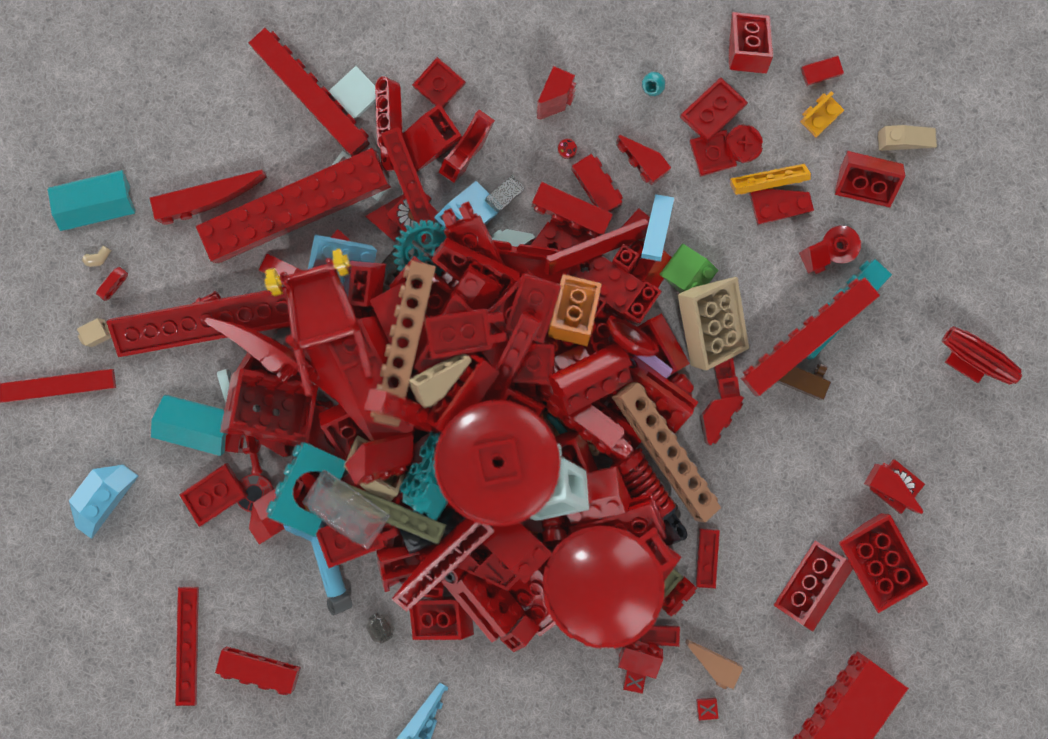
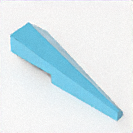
(423, 722)

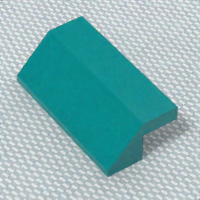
(90, 200)
(189, 425)

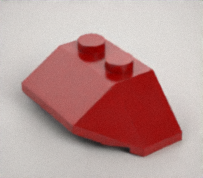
(260, 524)

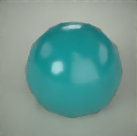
(655, 79)

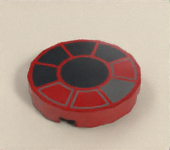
(256, 487)

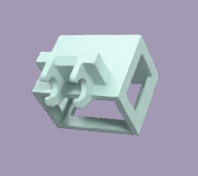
(570, 493)

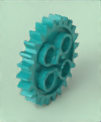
(434, 238)

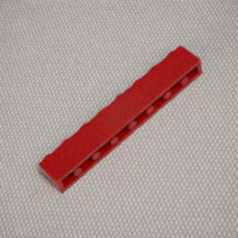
(306, 89)
(810, 336)

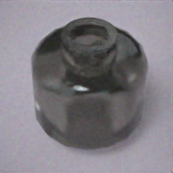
(380, 628)

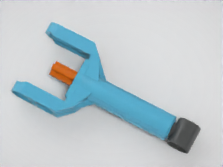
(331, 577)

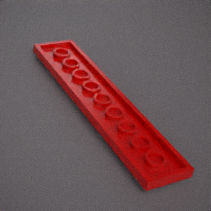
(187, 326)

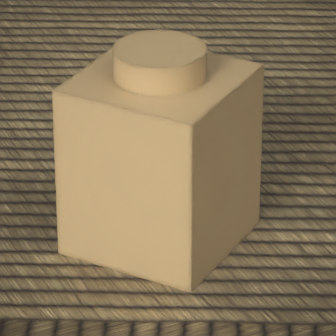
(94, 332)

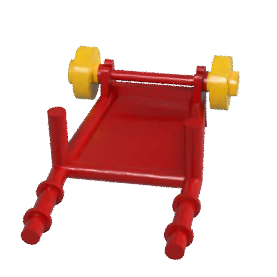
(318, 311)

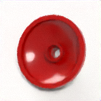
(631, 337)

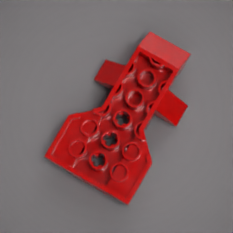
(619, 289)

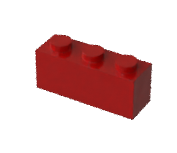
(597, 184)

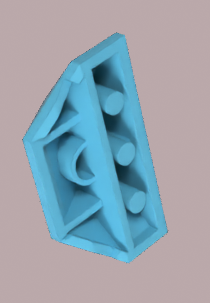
(99, 496)

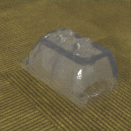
(345, 510)

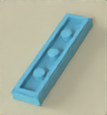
(657, 228)

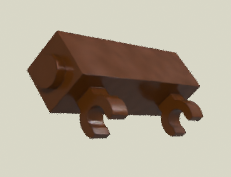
(805, 382)

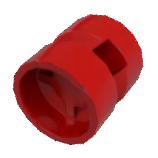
(554, 530)

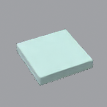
(354, 92)

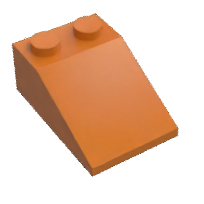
(575, 310)

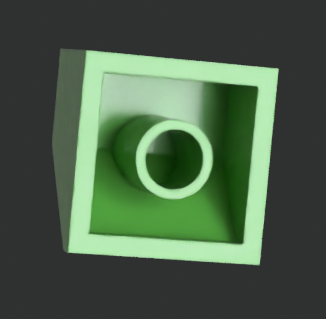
(688, 269)

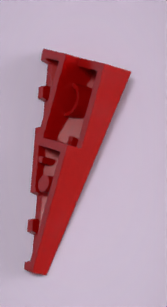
(397, 565)

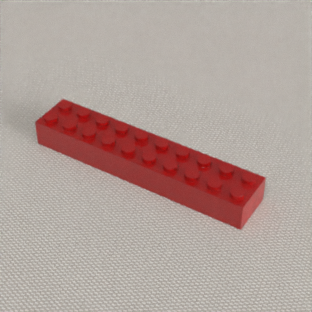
(293, 206)

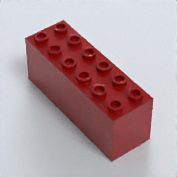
(855, 703)

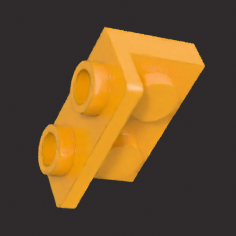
(822, 115)

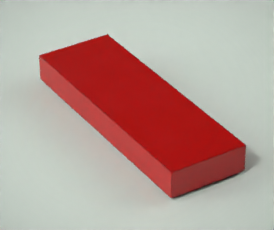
(707, 558)

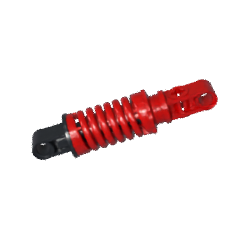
(640, 480)

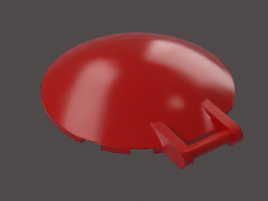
(606, 585)

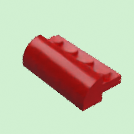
(591, 378)

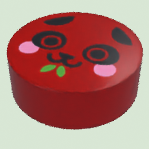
(567, 148)

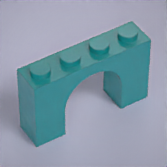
(284, 507)

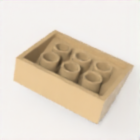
(713, 322)

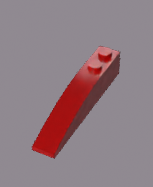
(202, 197)
(441, 561)

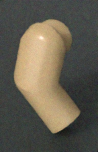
(96, 259)

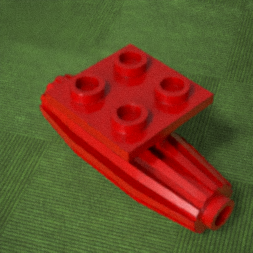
(977, 357)

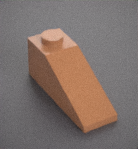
(722, 669)

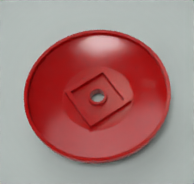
(490, 492)

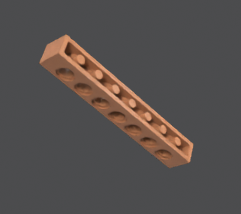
(424, 274)
(700, 509)

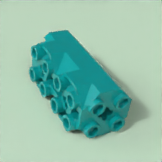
(421, 485)

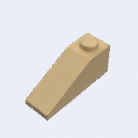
(906, 137)
(436, 381)

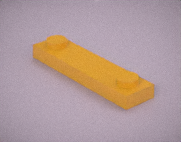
(770, 179)

